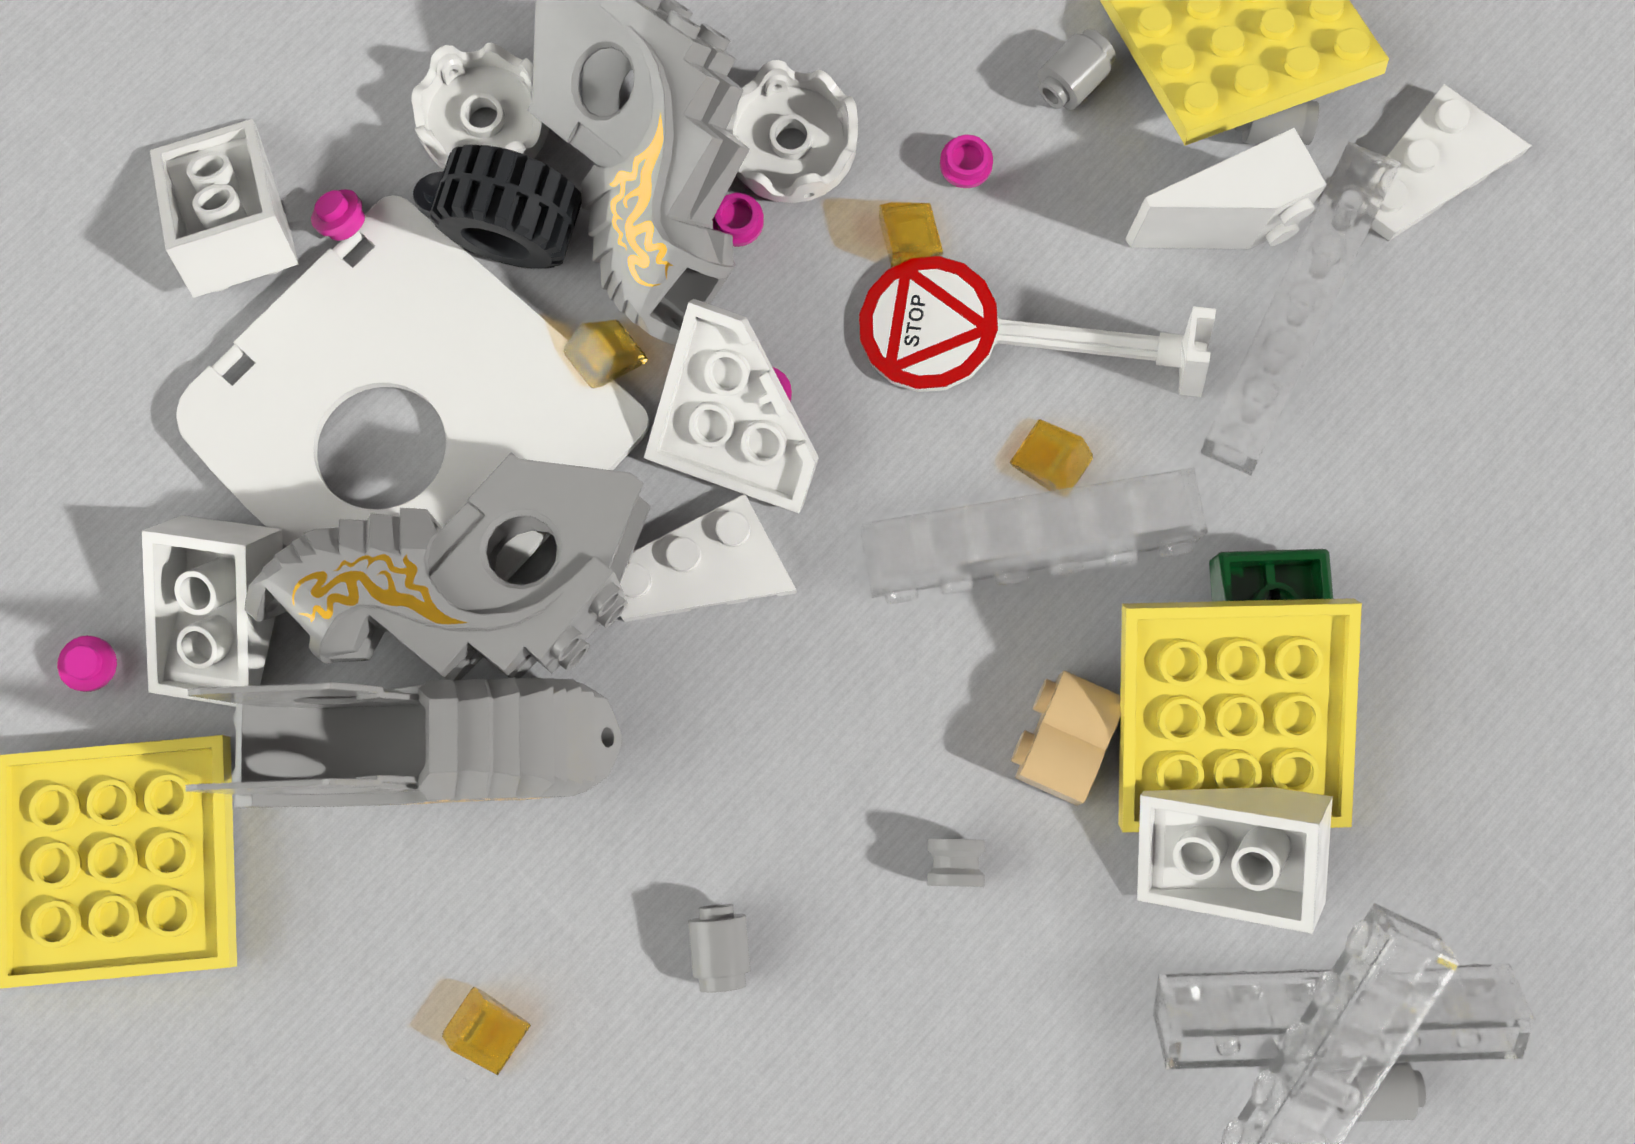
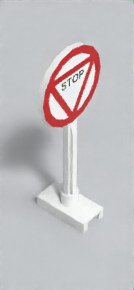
(938, 323)

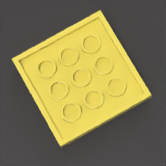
(1243, 58)
(1239, 699)
(116, 862)

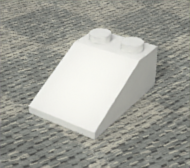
(1234, 202)
(221, 209)
(196, 604)
(1236, 853)

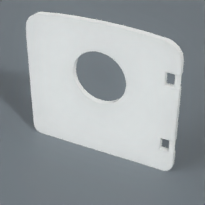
(411, 320)

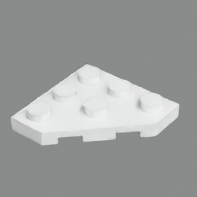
(729, 414)

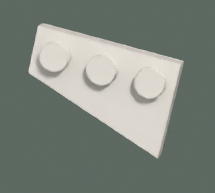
(1442, 156)
(705, 564)

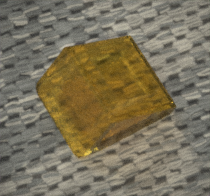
(909, 231)
(603, 352)
(1052, 456)
(485, 1031)

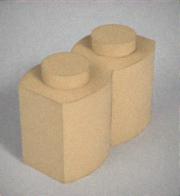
(1069, 737)

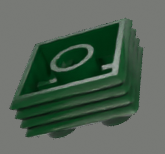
(1271, 573)

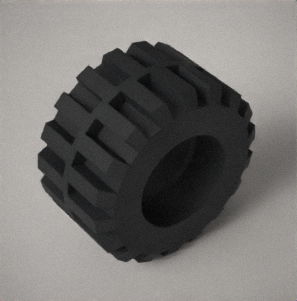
(506, 206)

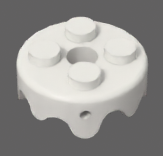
(469, 81)
(800, 101)

